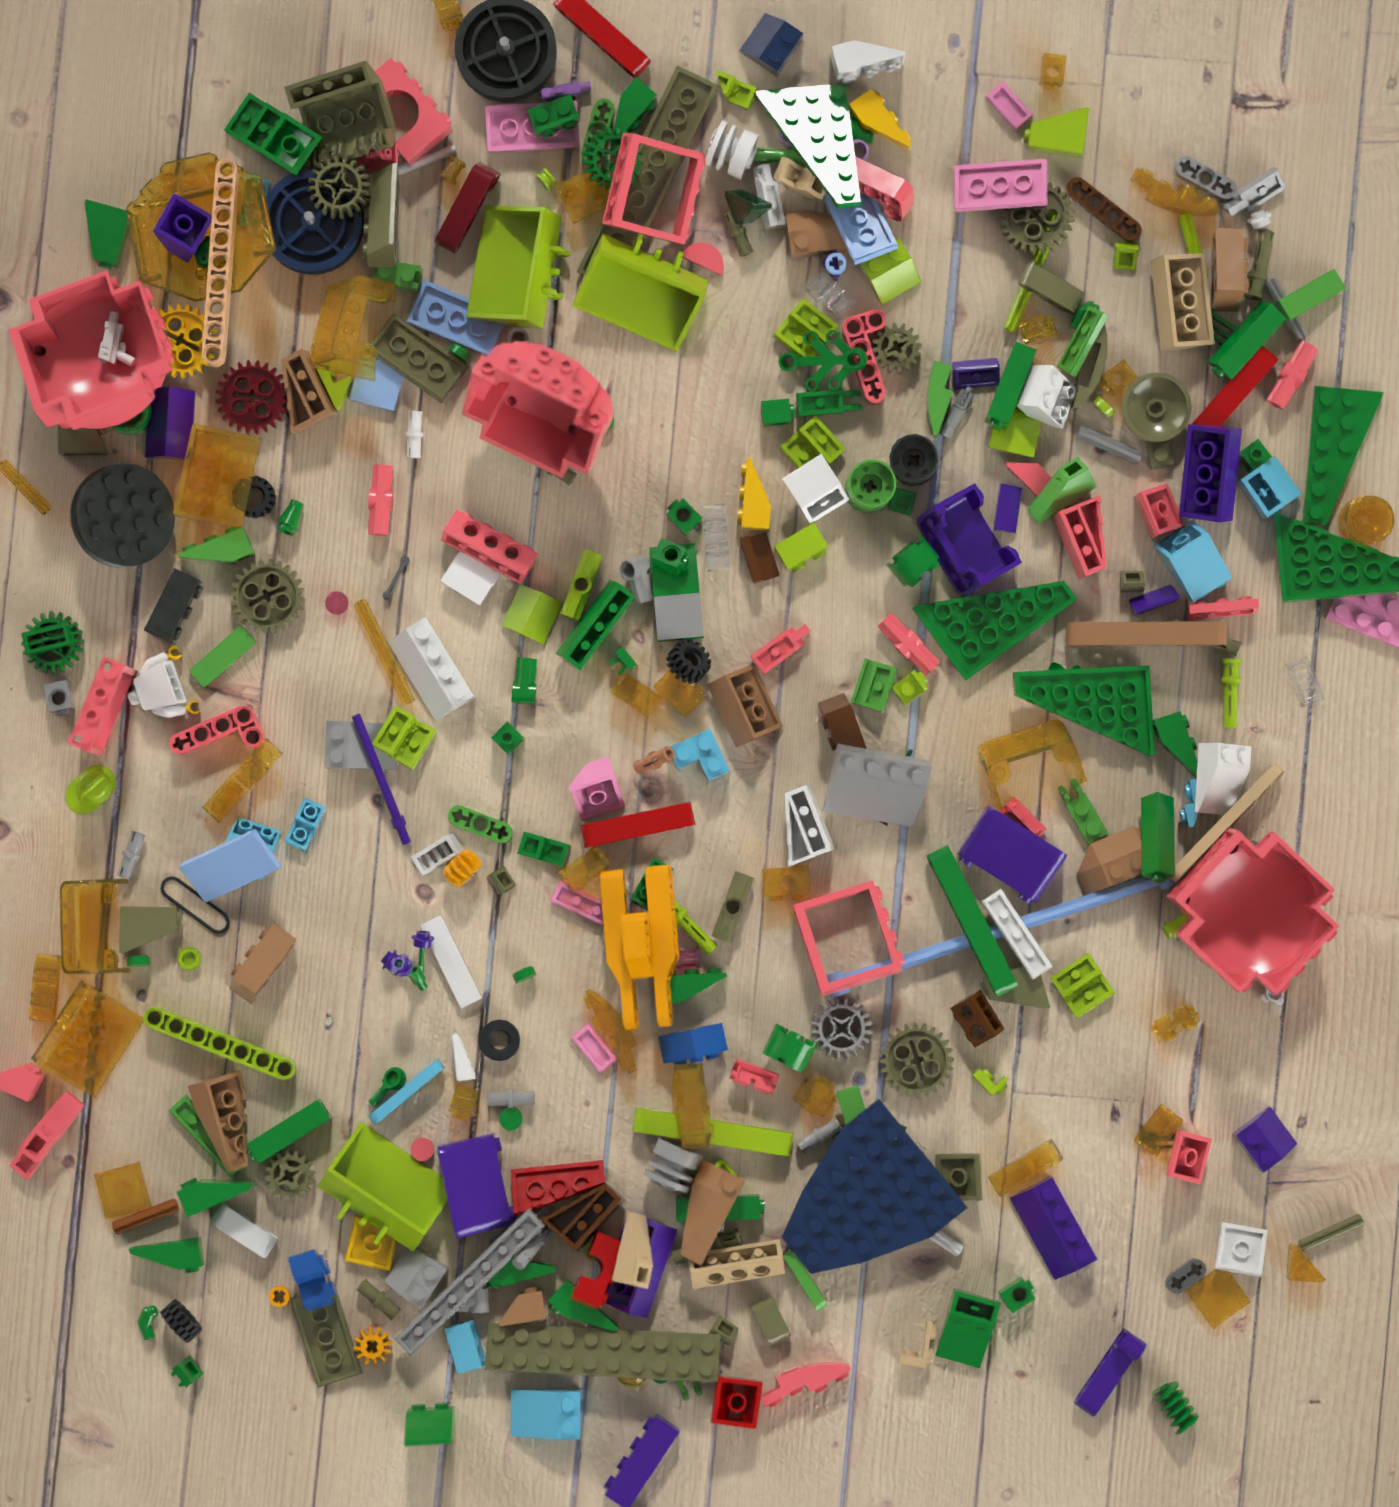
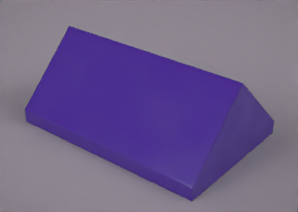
(170, 423)

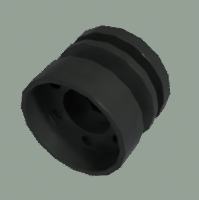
(914, 446)

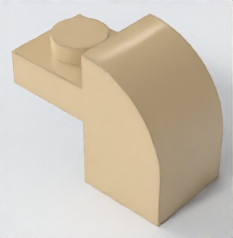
(798, 179)

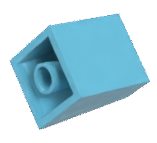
(1193, 561)

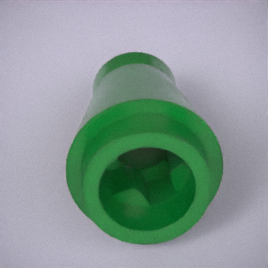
(290, 518)

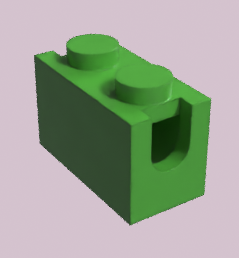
(402, 275)

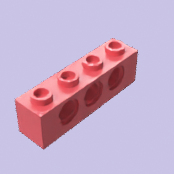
(494, 557)

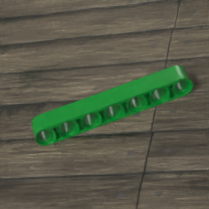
(972, 921)

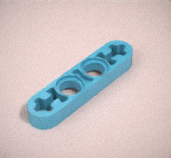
(405, 1092)

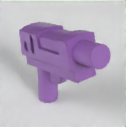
(558, 91)

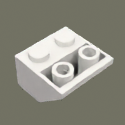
(1046, 395)
(815, 489)

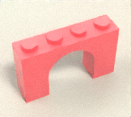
(430, 126)

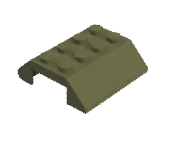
(346, 111)

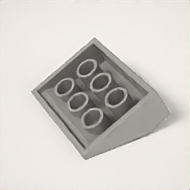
(876, 785)

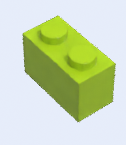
(800, 547)

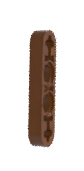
(1106, 206)

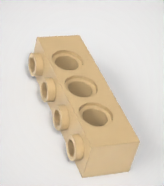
(738, 1264)

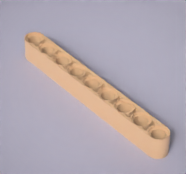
(216, 252)

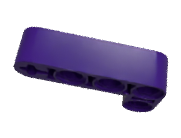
(1109, 1371)

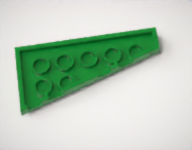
(1336, 434)

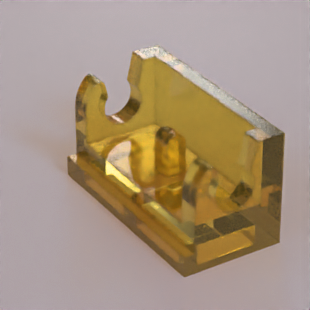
(636, 695)
(584, 869)
(1158, 1130)

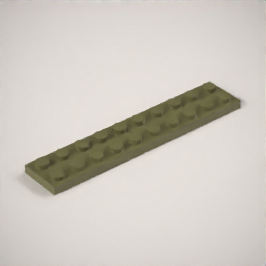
(674, 123)
(603, 1352)

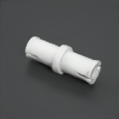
(414, 434)

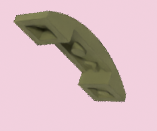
(1083, 392)

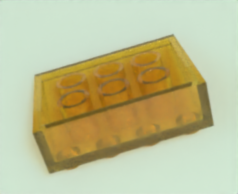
(217, 476)
(87, 1039)

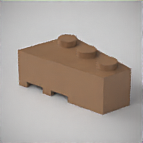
(1229, 269)
(306, 392)

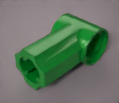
(524, 686)

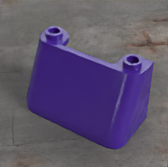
(965, 541)
(1011, 854)
(475, 1185)

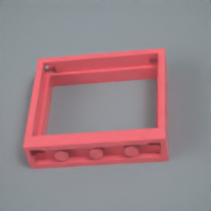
(622, 179)
(102, 706)
(889, 936)

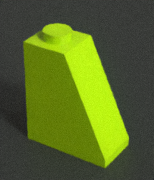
(1059, 134)

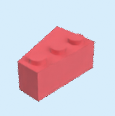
(1083, 536)

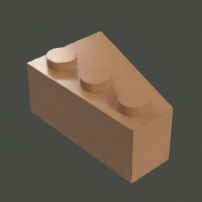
(261, 962)

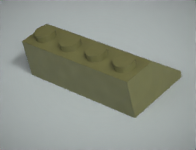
(383, 218)

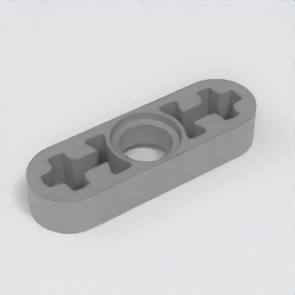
(1196, 182)

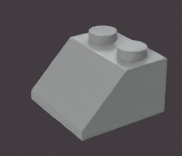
(416, 1275)

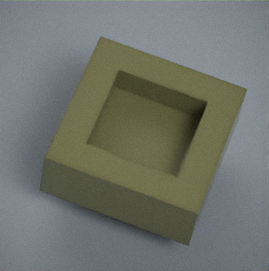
(1160, 455)

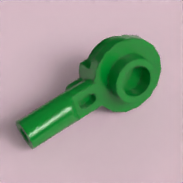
(393, 1080)

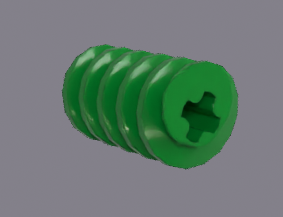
(1176, 1406)

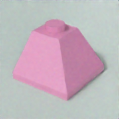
(596, 789)

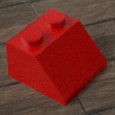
(736, 1402)

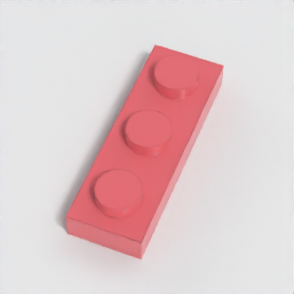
(1222, 608)

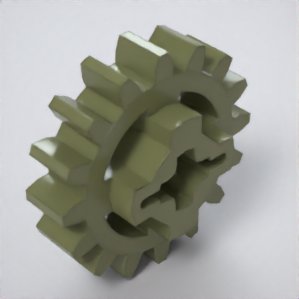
(901, 357)
(294, 1185)

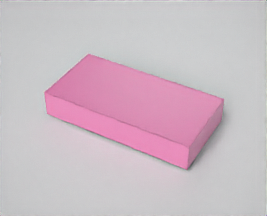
(1009, 106)
(594, 1048)

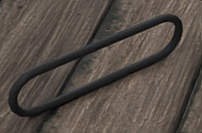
(190, 913)

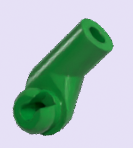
(858, 134)
(202, 253)
(145, 1319)

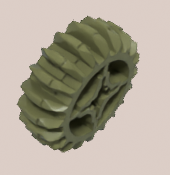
(348, 191)

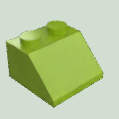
(891, 273)

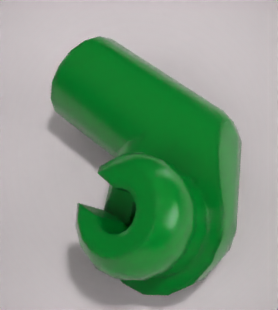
(1080, 313)

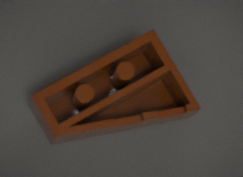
(841, 722)
(585, 1216)

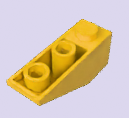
(875, 118)
(756, 505)

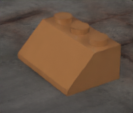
(744, 705)

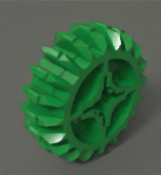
(607, 167)
(65, 658)

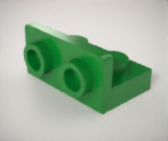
(554, 116)

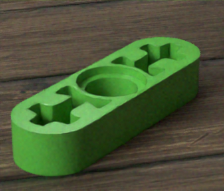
(596, 114)
(494, 836)
(805, 1280)

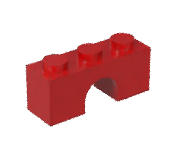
(592, 1291)

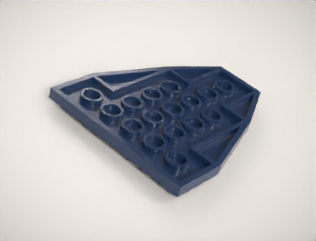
(869, 1196)

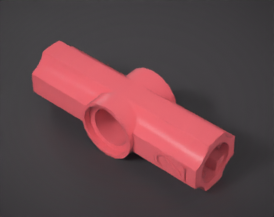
(1292, 375)
(380, 500)
(908, 644)

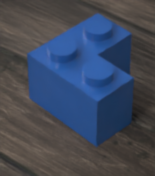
(693, 1044)
(310, 1274)

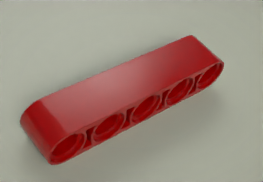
(604, 35)
(1237, 389)
(637, 825)

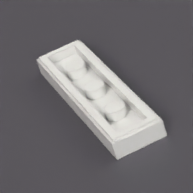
(1016, 934)
(452, 962)

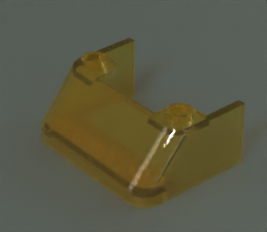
(998, 752)
(85, 926)

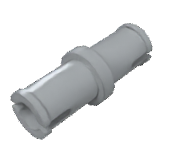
(131, 855)
(510, 1098)
(819, 1135)

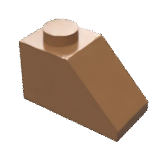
(525, 1308)

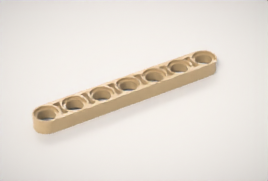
(1229, 820)

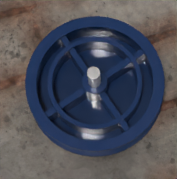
(303, 235)

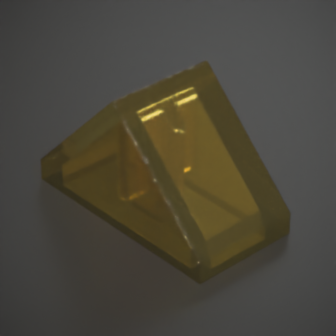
(1300, 1267)

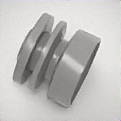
(672, 1165)

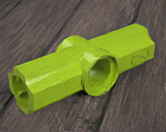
(577, 599)

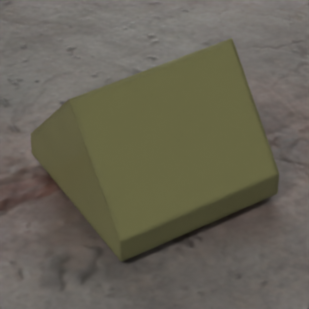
(1132, 581)
(501, 881)
(725, 1329)

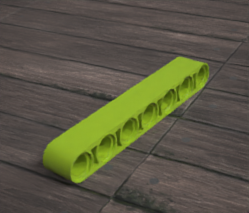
(208, 1043)
(725, 1133)

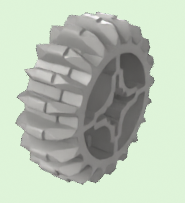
(854, 1014)

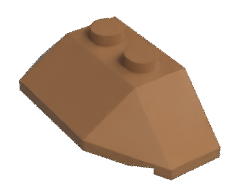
(1111, 860)

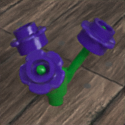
(402, 966)

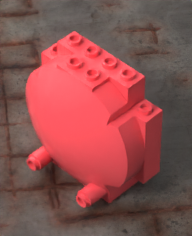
(63, 347)
(539, 406)
(1254, 911)

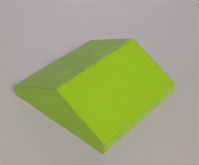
(532, 613)

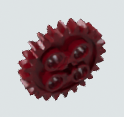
(248, 418)

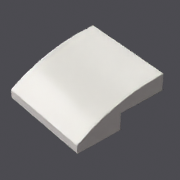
(470, 578)

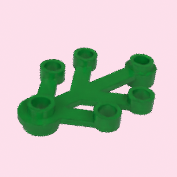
(827, 360)

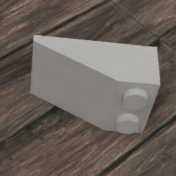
(346, 750)

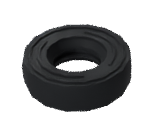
(499, 1054)

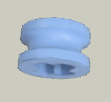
(840, 258)

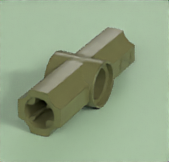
(738, 892)

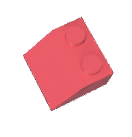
(22, 1081)
(1188, 1157)

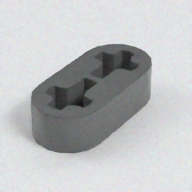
(1182, 1271)

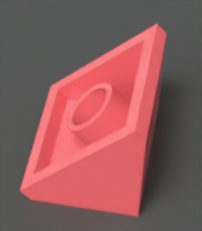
(1159, 510)

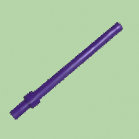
(397, 821)

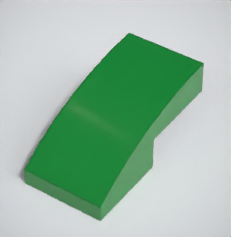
(544, 849)

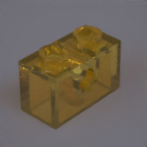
(683, 705)
(773, 877)

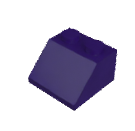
(182, 227)
(1265, 1139)

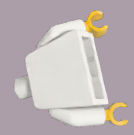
(160, 687)

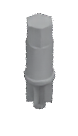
(957, 411)
(531, 1248)

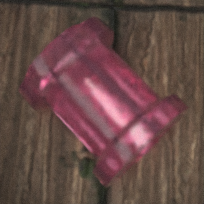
(689, 958)

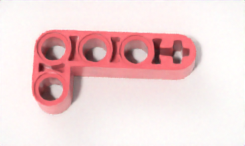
(886, 188)
(861, 338)
(214, 734)

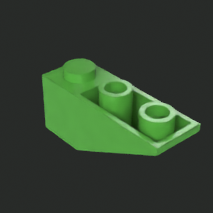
(1064, 488)
(226, 548)

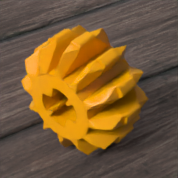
(462, 868)
(381, 1349)

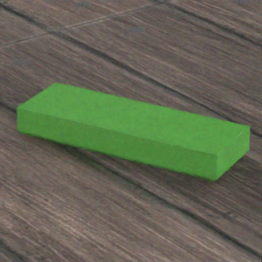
(1311, 295)
(1082, 341)
(222, 656)

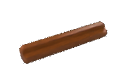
(145, 1216)

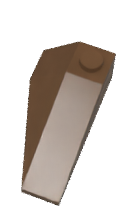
(221, 1111)
(709, 1205)

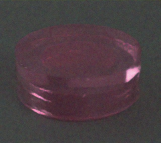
(336, 603)

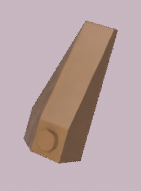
(812, 234)

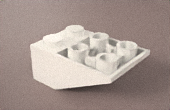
(860, 59)

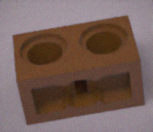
(981, 1016)

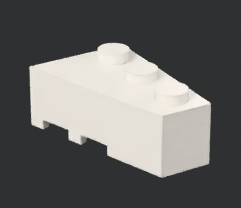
(805, 826)

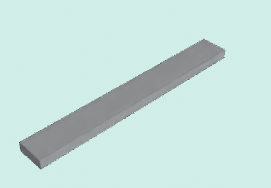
(469, 1282)

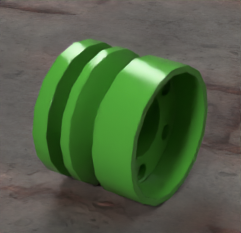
(881, 479)

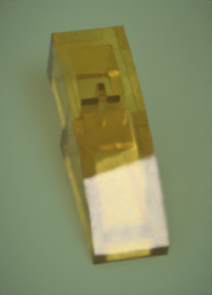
(1025, 1167)

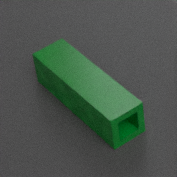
(1246, 340)
(1010, 386)
(1157, 837)
(288, 1131)
(744, 1208)

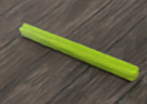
(1023, 295)

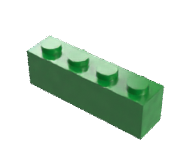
(595, 625)

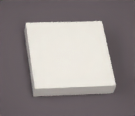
(1241, 1249)

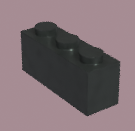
(173, 606)

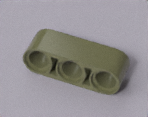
(1051, 288)

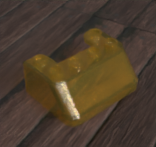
(339, 324)

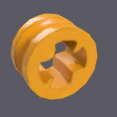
(272, 1295)

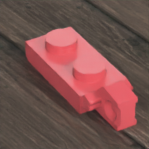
(779, 648)

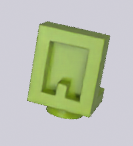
(910, 687)
(985, 1079)

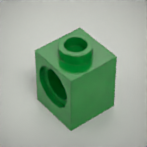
(777, 412)
(1254, 456)
(686, 526)
(666, 548)
(507, 737)
(1006, 1294)

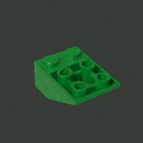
(967, 1328)

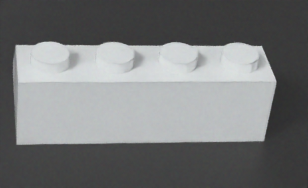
(431, 669)

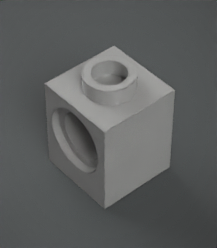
(54, 688)

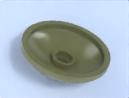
(1159, 391)

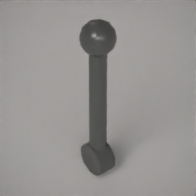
(404, 561)

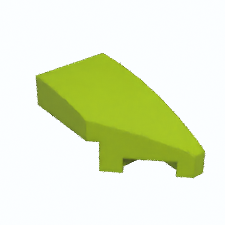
(736, 91)

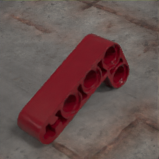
(466, 206)

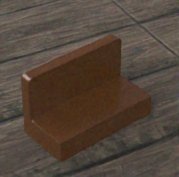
(759, 557)

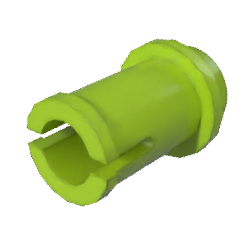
(1171, 928)

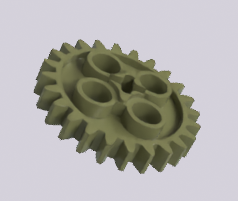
(1019, 231)
(259, 577)
(937, 1053)

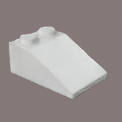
(1220, 776)

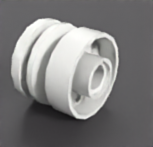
(734, 150)

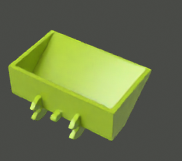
(515, 266)
(640, 291)
(385, 1187)

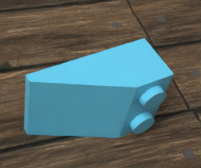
(546, 1413)

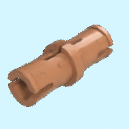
(646, 764)

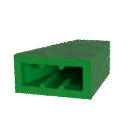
(107, 233)

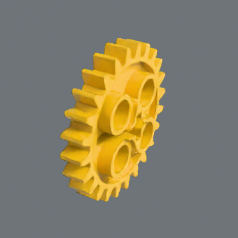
(191, 322)

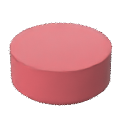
(422, 1149)

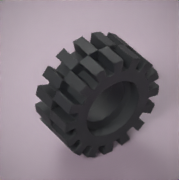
(267, 502)
(682, 667)
(181, 1321)

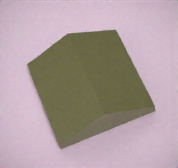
(962, 1174)

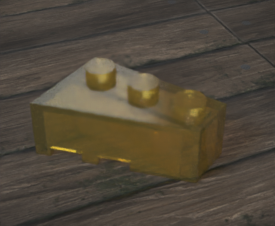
(691, 1106)

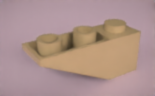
(634, 1255)

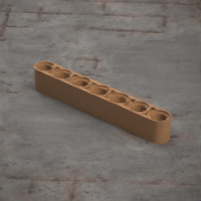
(1146, 633)

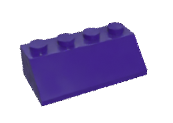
(1210, 473)
(1053, 1228)
(639, 1300)

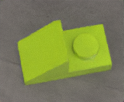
(338, 390)

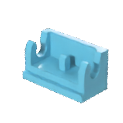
(465, 1346)

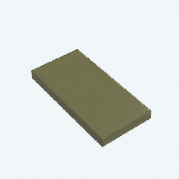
(418, 358)
(327, 1341)

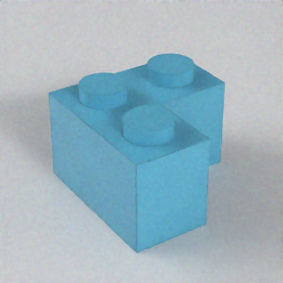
(701, 748)

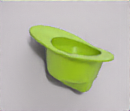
(90, 789)

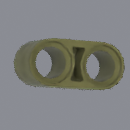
(771, 1321)

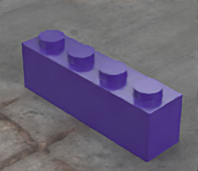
(641, 1462)

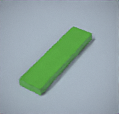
(189, 1119)

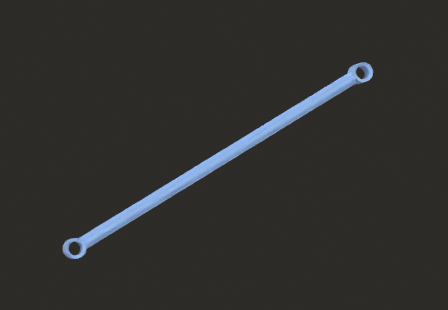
(1030, 920)

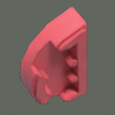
(705, 256)

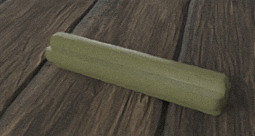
(1330, 1233)

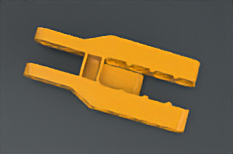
(629, 940)

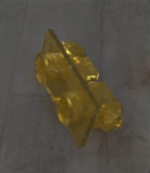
(1168, 1029)

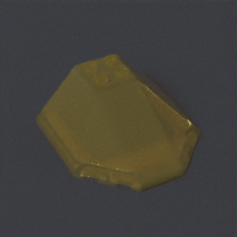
(194, 181)

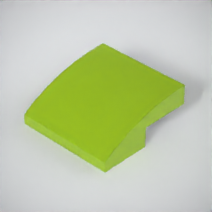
(802, 319)
(1019, 436)
(810, 442)
(404, 738)
(1082, 985)

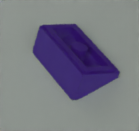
(976, 373)
(1007, 508)
(1153, 600)

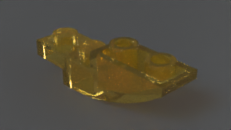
(1180, 201)
(242, 780)
(608, 1020)

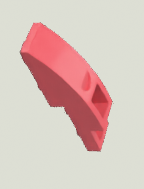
(46, 1134)
(813, 1375)

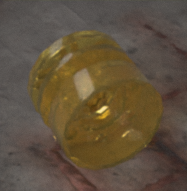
(1379, 519)

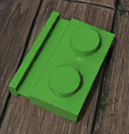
(874, 685)

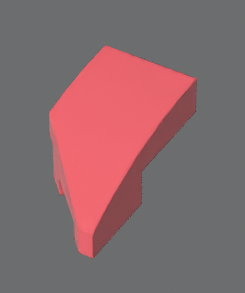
(1030, 474)

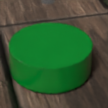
(461, 353)
(138, 961)
(524, 974)
(510, 1118)

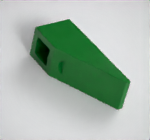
(633, 104)
(1174, 737)
(688, 984)

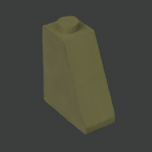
(80, 442)
(146, 924)
(1028, 993)

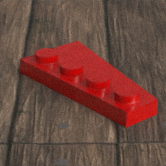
(549, 1184)

